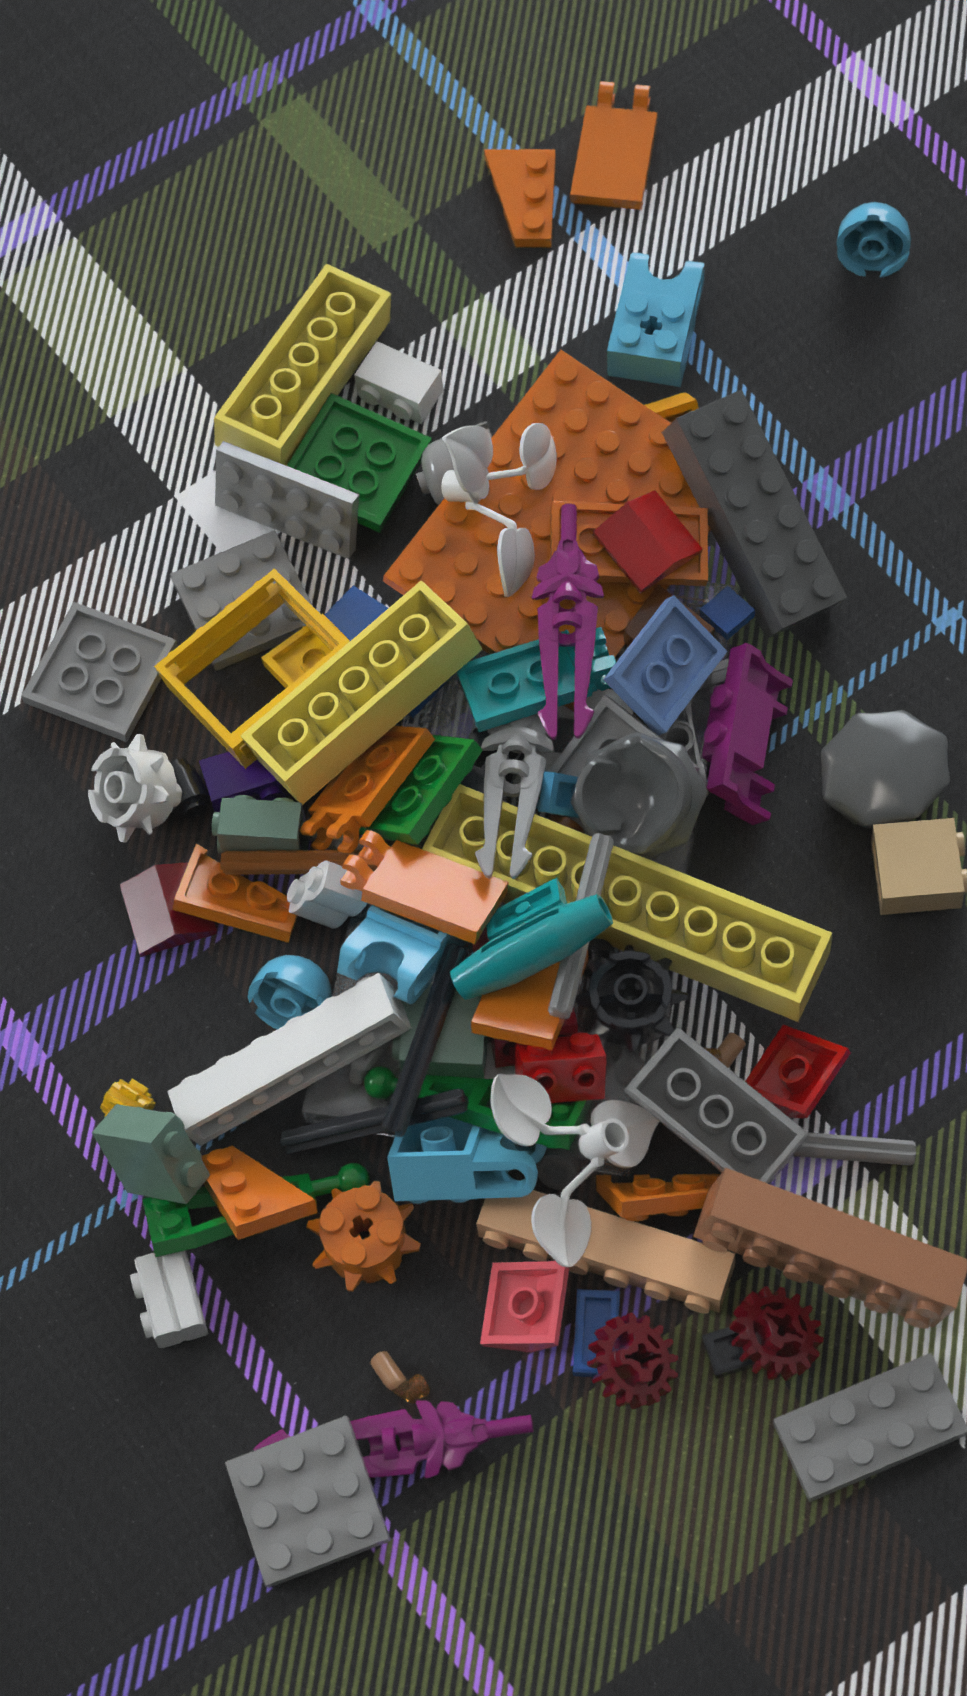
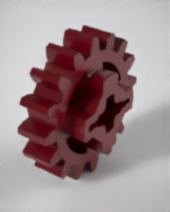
(776, 1333)
(621, 1368)

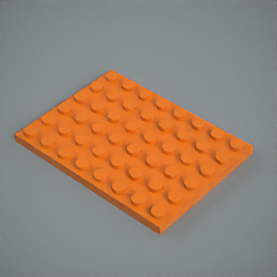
(605, 453)

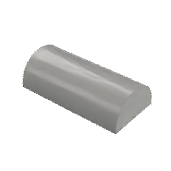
(715, 1110)

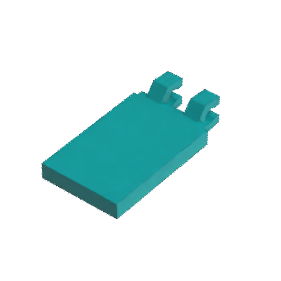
(512, 686)

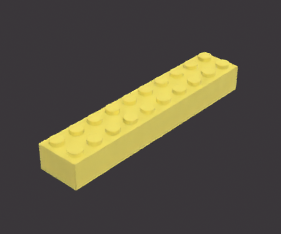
(654, 908)

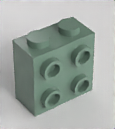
(259, 825)
(458, 1049)
(151, 1153)

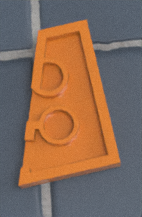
(526, 192)
(232, 899)
(251, 1194)
(654, 1196)

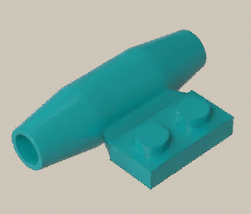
(529, 938)

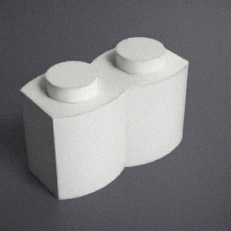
(322, 897)

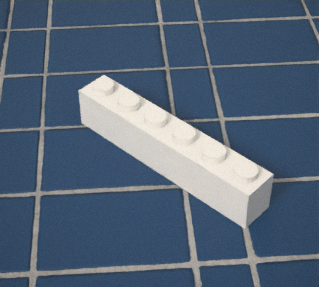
(289, 1059)

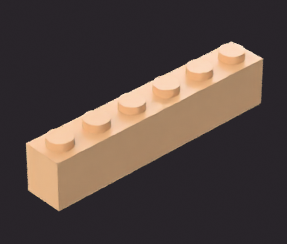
(621, 1253)

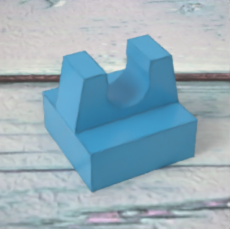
(557, 794)

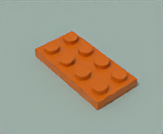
(594, 514)

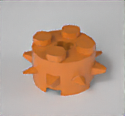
(360, 1258)

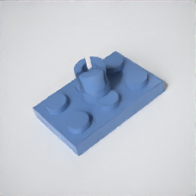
(665, 665)

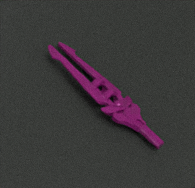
(561, 578)
(440, 1438)

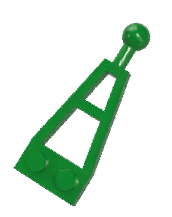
(381, 1083)
(171, 1224)

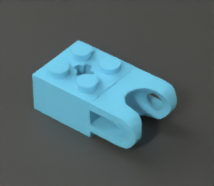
(654, 323)
(396, 948)
(459, 1163)

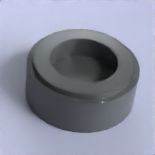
(557, 1168)

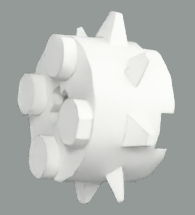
(133, 788)

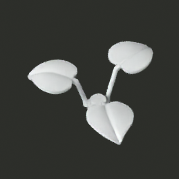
(468, 482)
(617, 1132)

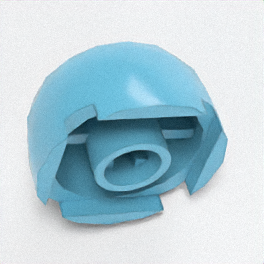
(873, 239)
(288, 989)

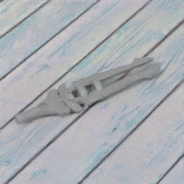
(519, 736)

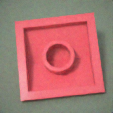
(524, 1305)

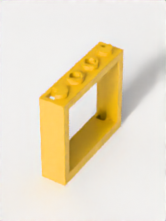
(224, 631)

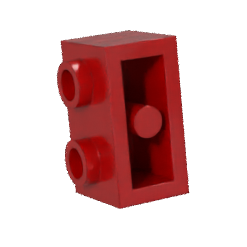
(568, 1072)

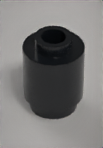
(194, 794)

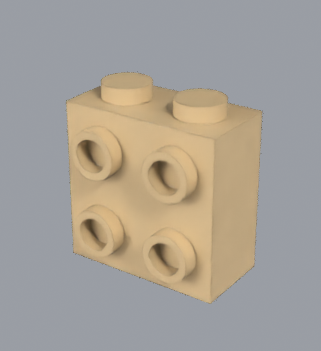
(918, 866)

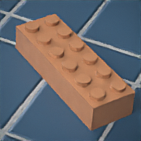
(831, 1249)

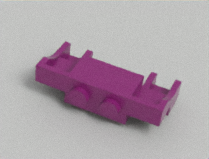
(740, 732)

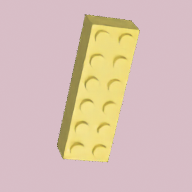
(303, 365)
(362, 692)

